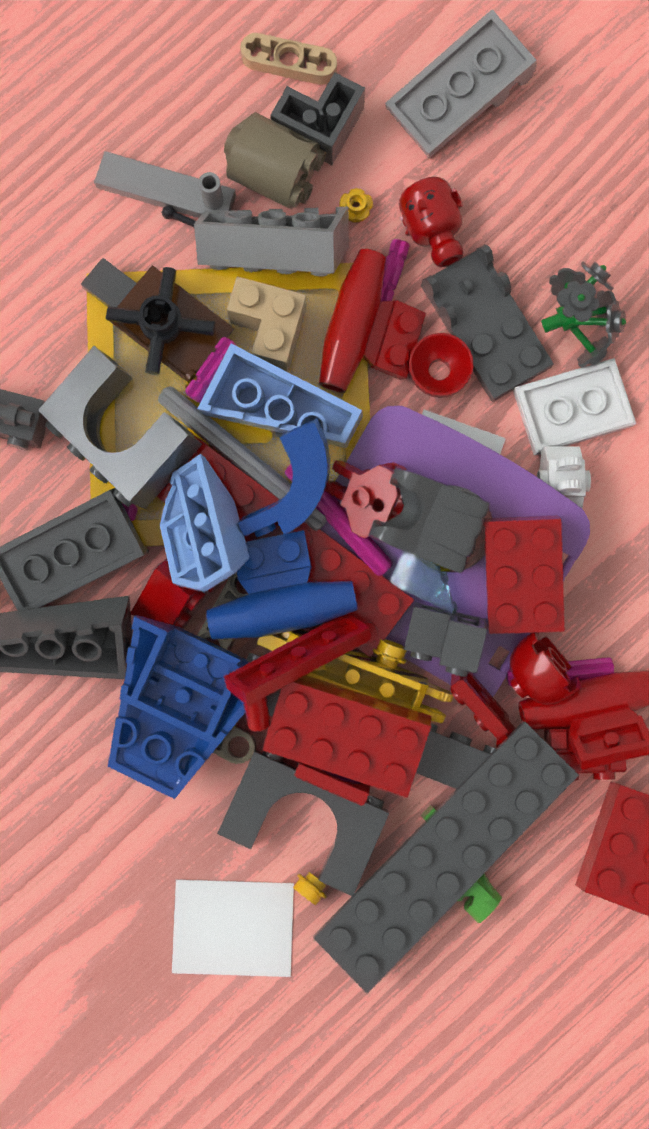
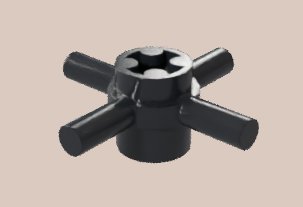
(151, 311)

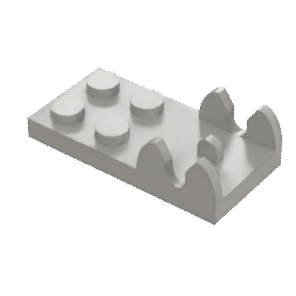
(462, 83)

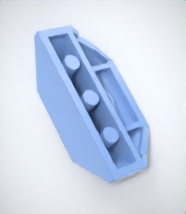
(201, 528)

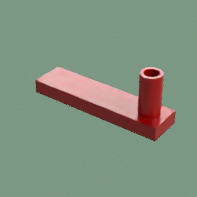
(290, 662)

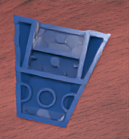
(172, 705)

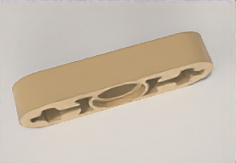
(280, 46)

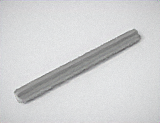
(231, 448)

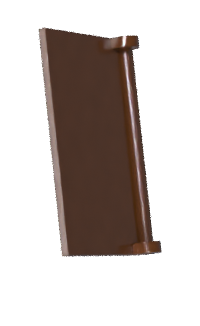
(188, 350)

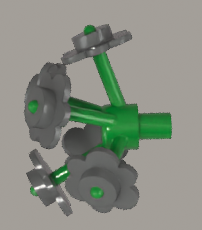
(580, 306)

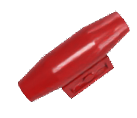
(367, 327)
(599, 718)

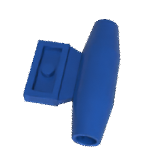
(279, 593)

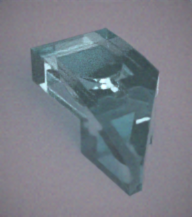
(423, 581)

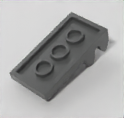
(483, 314)
(69, 552)

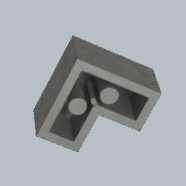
(325, 120)
(448, 636)

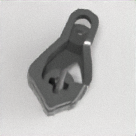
(435, 521)

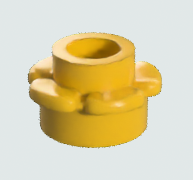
(360, 213)
(390, 653)
(310, 888)

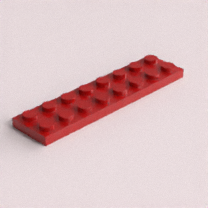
(377, 599)

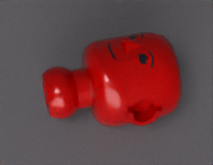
(433, 218)

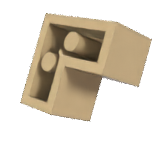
(273, 313)

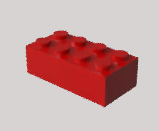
(348, 734)

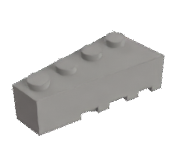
(273, 240)

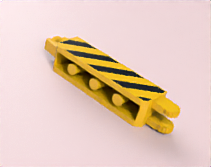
(367, 676)

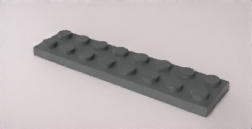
(445, 857)

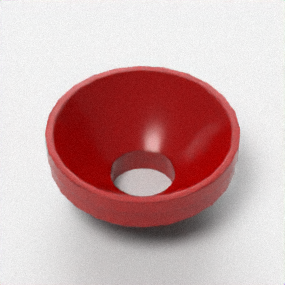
(446, 349)

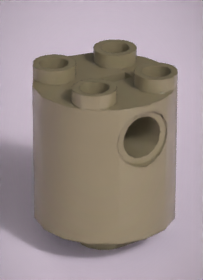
(272, 160)

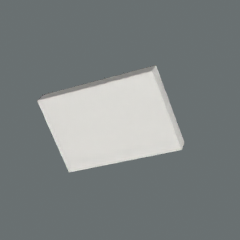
(574, 406)

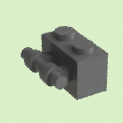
(21, 420)

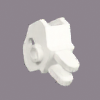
(565, 471)

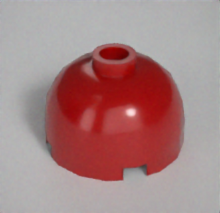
(541, 671)

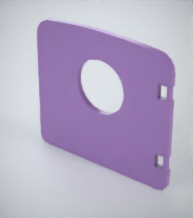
(458, 460)

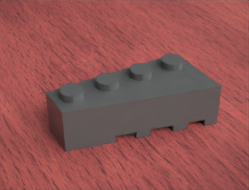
(68, 639)

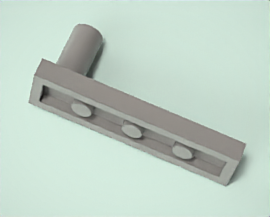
(163, 186)

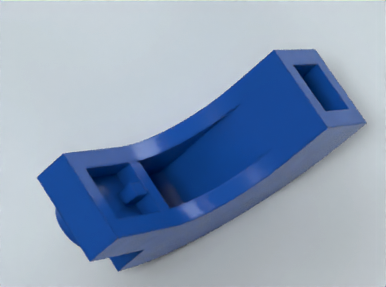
(310, 468)

